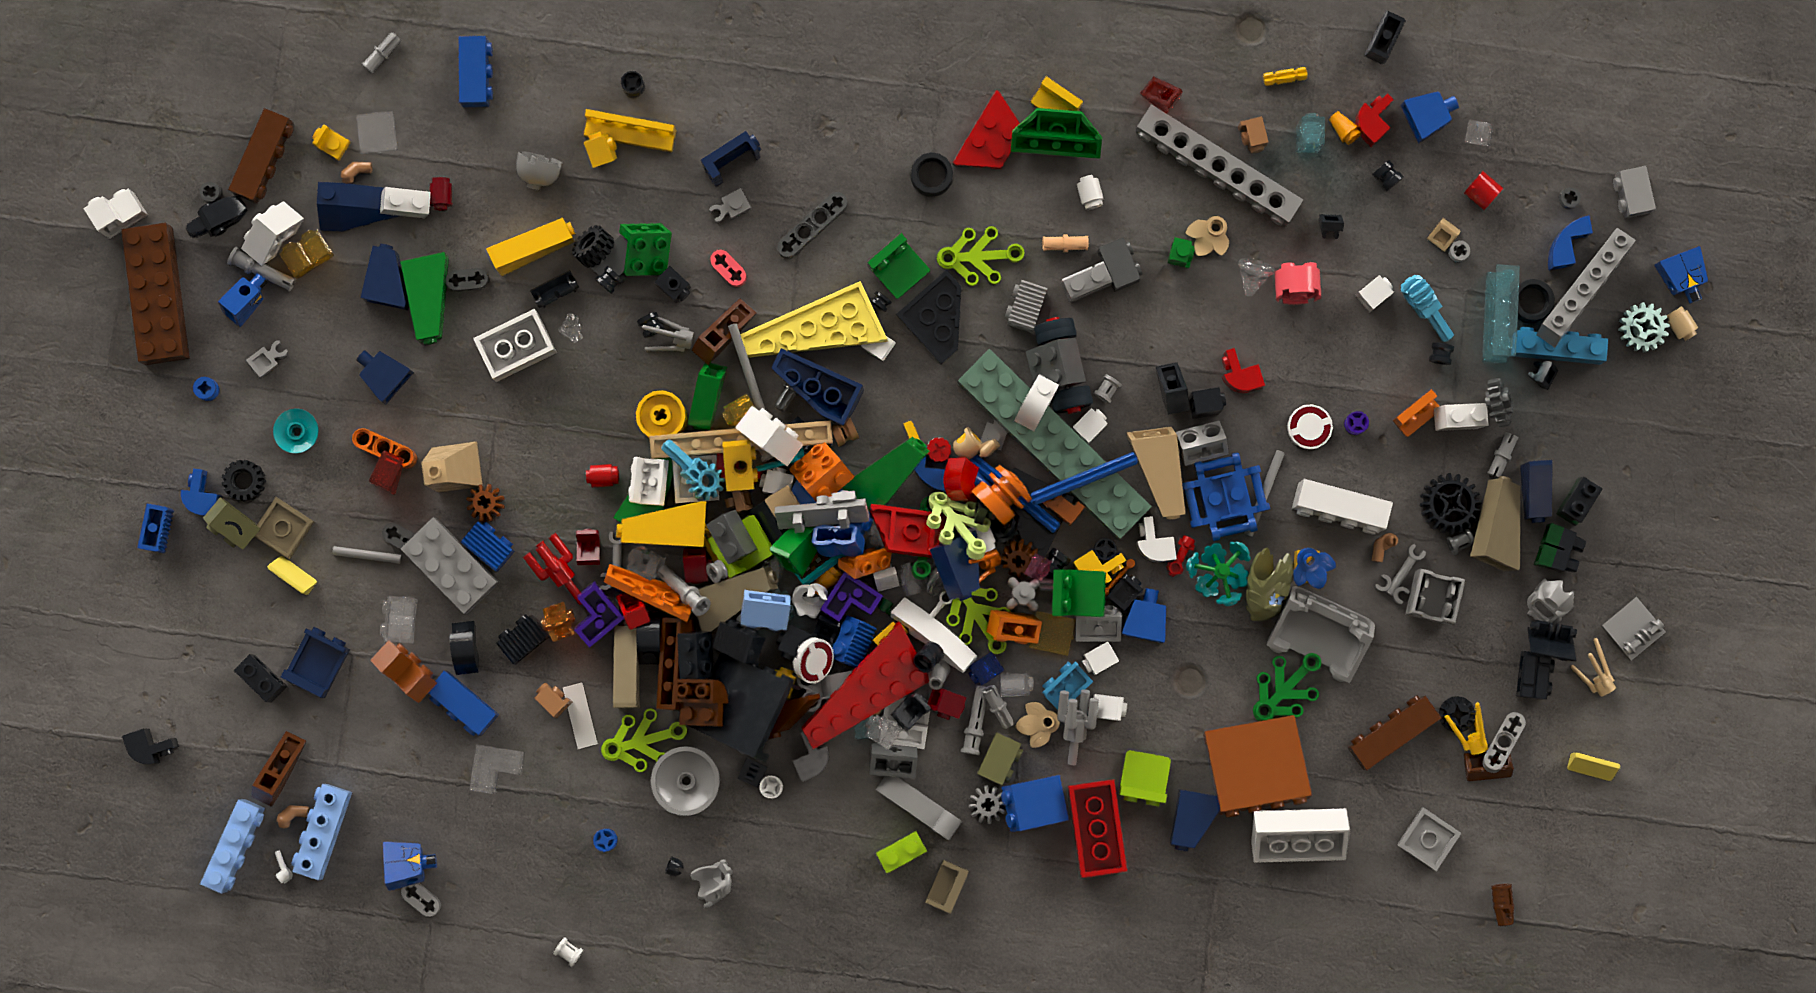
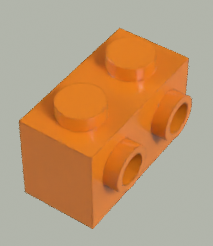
(1014, 627)

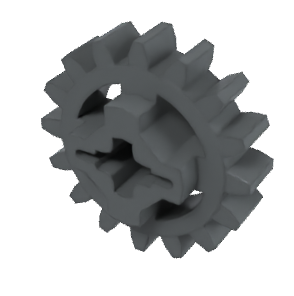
(1499, 402)

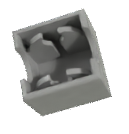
(1435, 597)

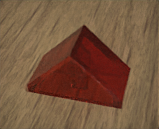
(1161, 94)
(387, 472)

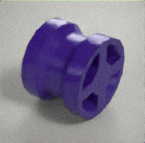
(1359, 420)

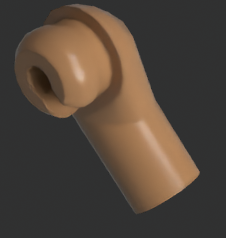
(353, 169)
(1382, 544)
(284, 818)

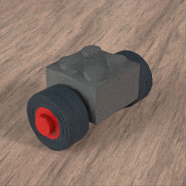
(1060, 362)

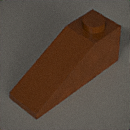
(718, 336)
(791, 713)
(277, 769)

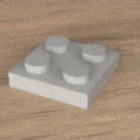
(1429, 839)

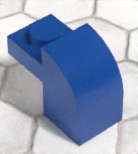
(196, 499)

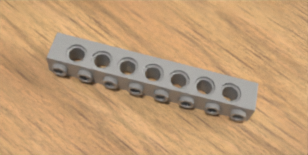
(1194, 142)

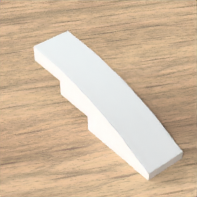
(928, 629)

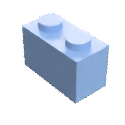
(765, 610)

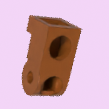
(1064, 509)

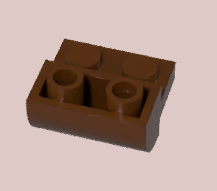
(700, 701)

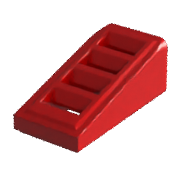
(632, 610)

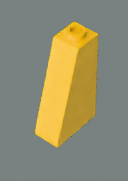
(530, 246)
(670, 527)

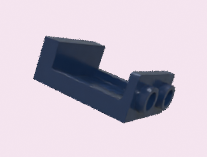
(728, 153)
(316, 662)

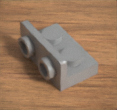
(1100, 628)

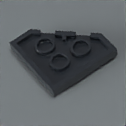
(936, 316)
(1030, 528)

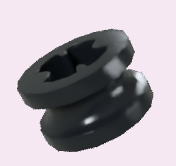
(880, 301)

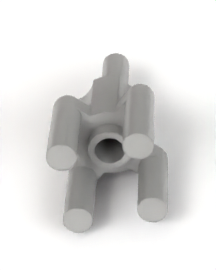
(1023, 594)
(1077, 721)

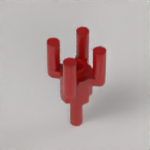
(556, 567)

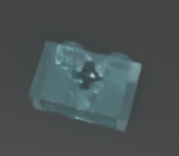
(1310, 133)

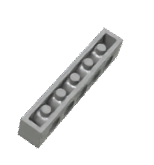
(1585, 287)

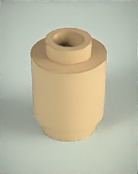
(1682, 323)

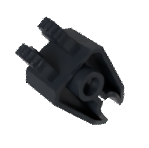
(217, 217)

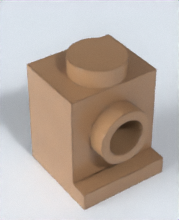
(1254, 134)
(552, 699)

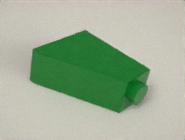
(707, 396)
(795, 550)

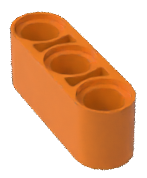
(375, 443)

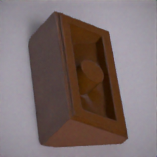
(1475, 770)

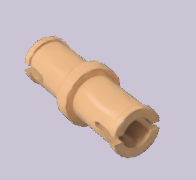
(1065, 243)

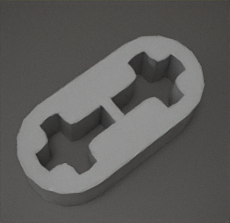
(417, 903)

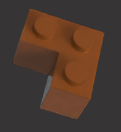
(404, 670)

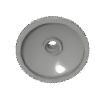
(668, 784)

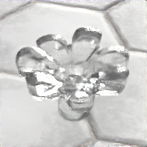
(572, 328)

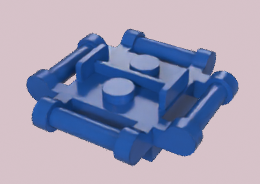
(1225, 496)

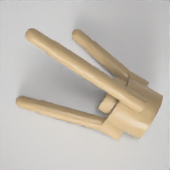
(1604, 681)

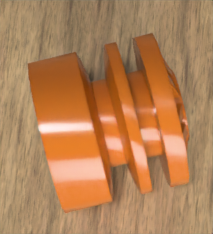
(1002, 494)

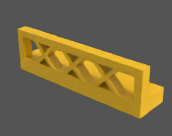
(631, 130)

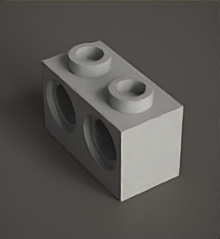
(1202, 443)

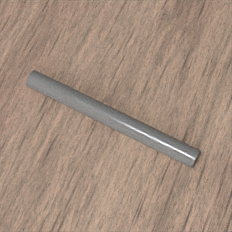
(748, 372)
(1269, 480)

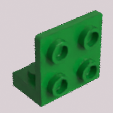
(646, 248)
(898, 266)
(1078, 593)

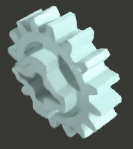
(1647, 319)

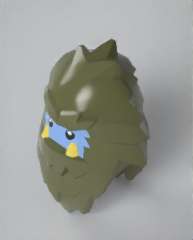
(1267, 587)

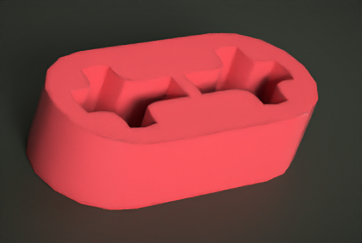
(724, 272)

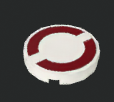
(1309, 426)
(813, 660)

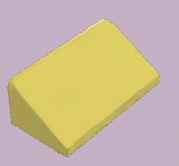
(292, 575)
(1592, 766)

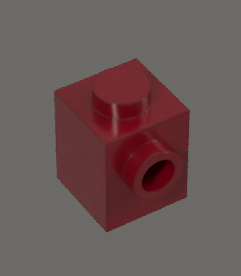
(695, 564)
(946, 703)

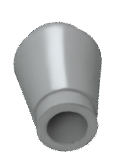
(938, 675)

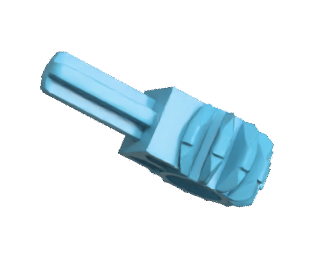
(1426, 305)
(694, 470)

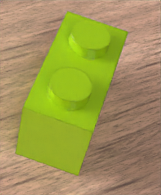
(901, 852)

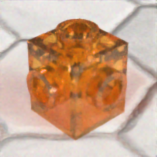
(558, 621)

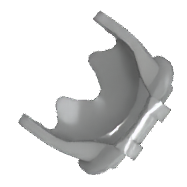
(1553, 597)
(711, 884)

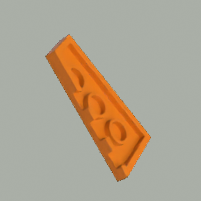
(650, 591)

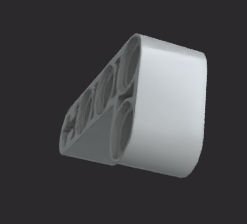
(919, 806)

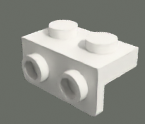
(648, 481)

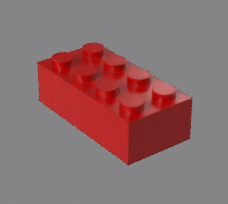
(1097, 828)

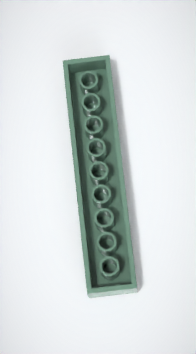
(1053, 445)

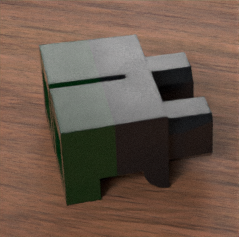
(1579, 501)
(1557, 548)

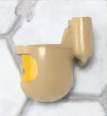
(970, 445)

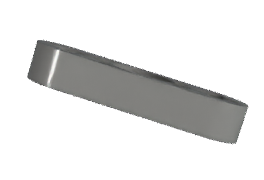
(1502, 759)

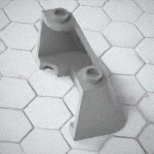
(1323, 628)

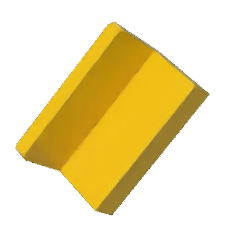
(1055, 97)

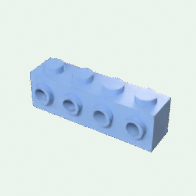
(321, 832)
(232, 846)

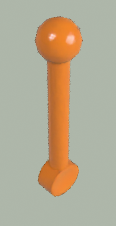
(1129, 564)

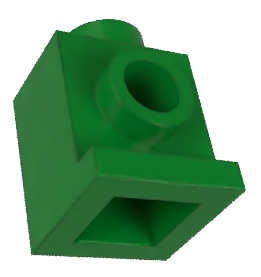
(1181, 253)

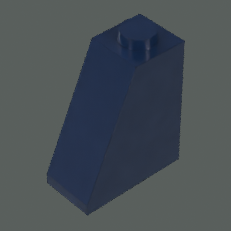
(385, 279)
(1537, 490)
(954, 569)
(1192, 818)

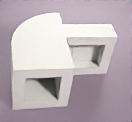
(1036, 402)
(1154, 549)

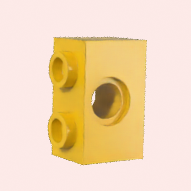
(739, 451)

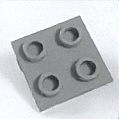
(1634, 628)

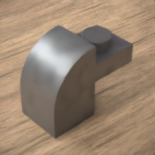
(813, 763)

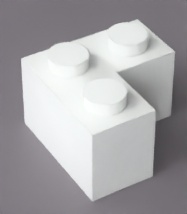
(115, 214)
(270, 231)
(770, 434)

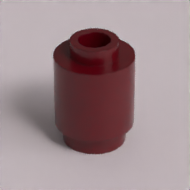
(440, 193)

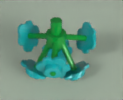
(1230, 576)

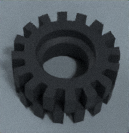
(592, 246)
(230, 480)

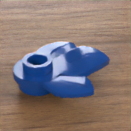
(1313, 571)

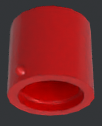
(1483, 190)

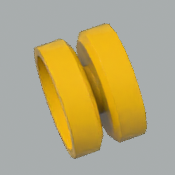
(661, 403)

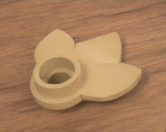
(1206, 238)
(1035, 726)

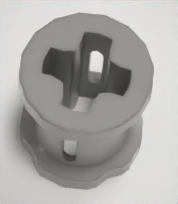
(1107, 389)

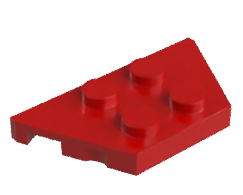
(990, 138)
(906, 530)

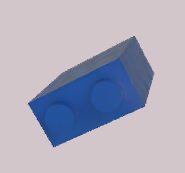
(1034, 803)

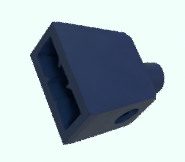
(383, 374)

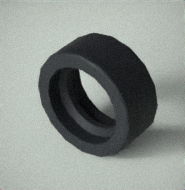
(931, 157)
(1549, 300)

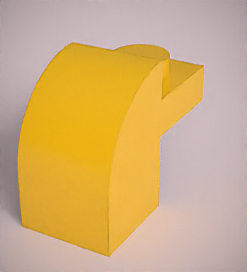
(1091, 562)

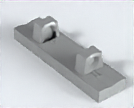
(826, 514)

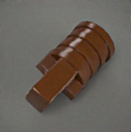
(1503, 904)

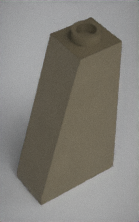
(1499, 526)
(728, 595)
(626, 668)

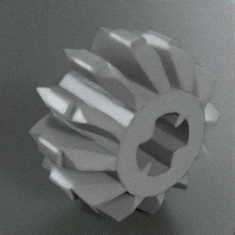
(981, 799)

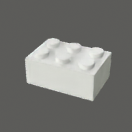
(515, 345)

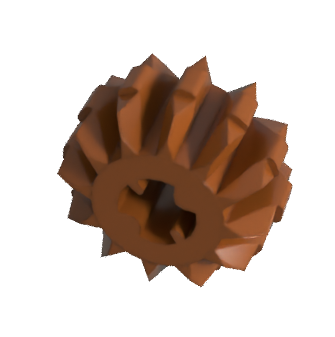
(488, 494)

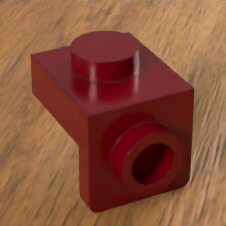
(588, 547)

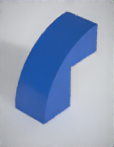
(1561, 251)
(931, 477)

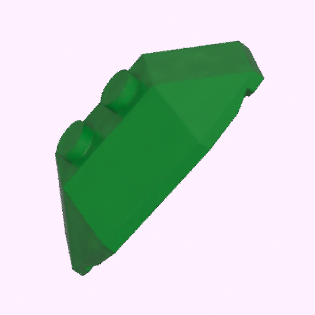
(1057, 134)

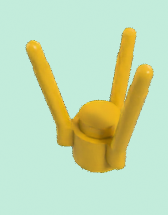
(1476, 741)

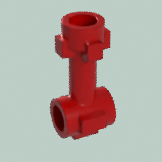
(1175, 567)

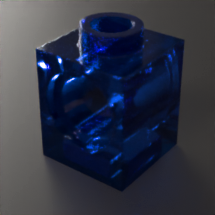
(985, 669)

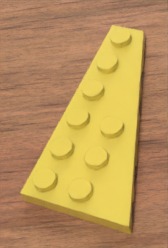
(827, 323)

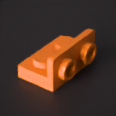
(1417, 414)
(867, 563)

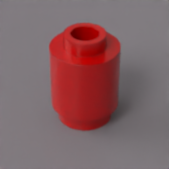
(602, 475)

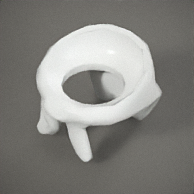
(809, 605)

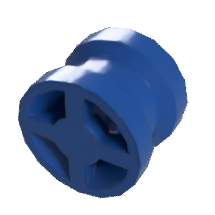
(211, 389)
(601, 840)

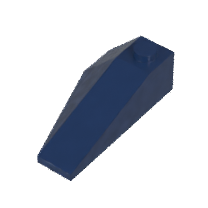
(348, 206)
(823, 389)

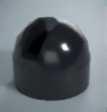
(672, 867)

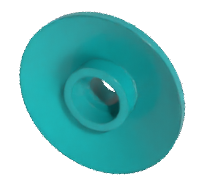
(287, 423)

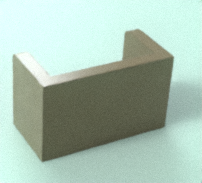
(947, 886)

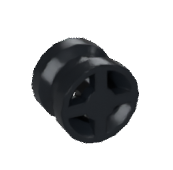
(609, 280)
(652, 321)
(1441, 353)
(1103, 547)

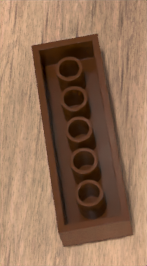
(155, 294)

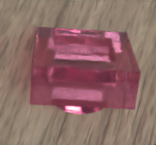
(1038, 567)

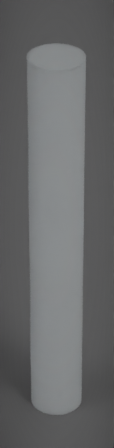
(369, 555)

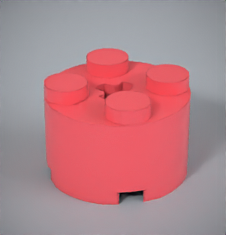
(1297, 283)

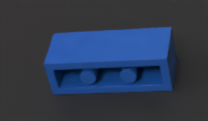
(475, 71)
(462, 704)

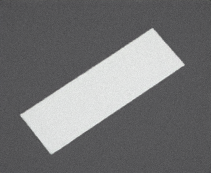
(580, 716)

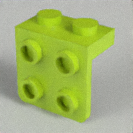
(760, 540)
(1144, 777)

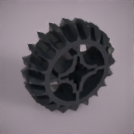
(1459, 508)

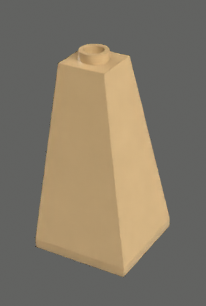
(1160, 464)
(452, 467)

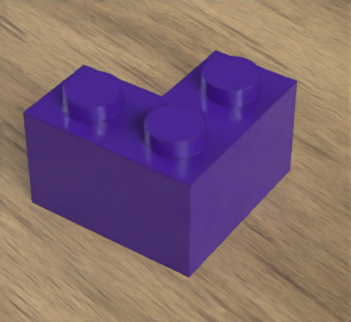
(849, 592)
(602, 616)

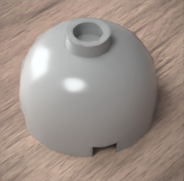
(537, 170)

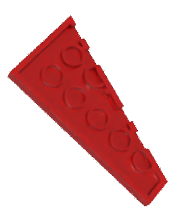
(873, 685)

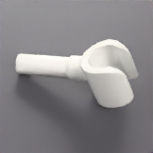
(940, 604)
(285, 873)

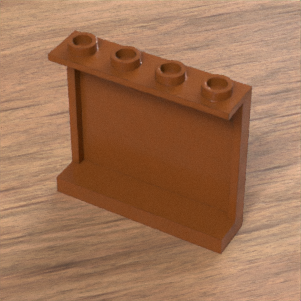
(1258, 766)

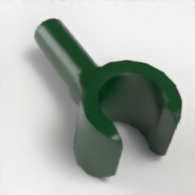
(885, 606)

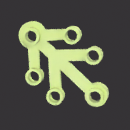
(939, 503)

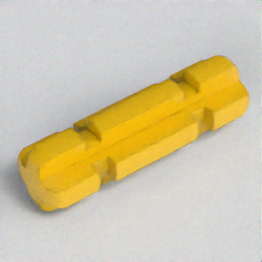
(1285, 76)

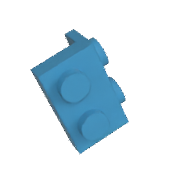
(1071, 679)

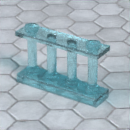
(1501, 314)

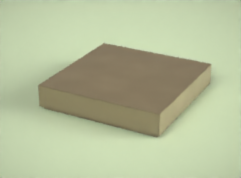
(283, 528)

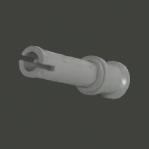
(250, 266)
(688, 594)
(974, 730)

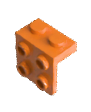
(821, 472)

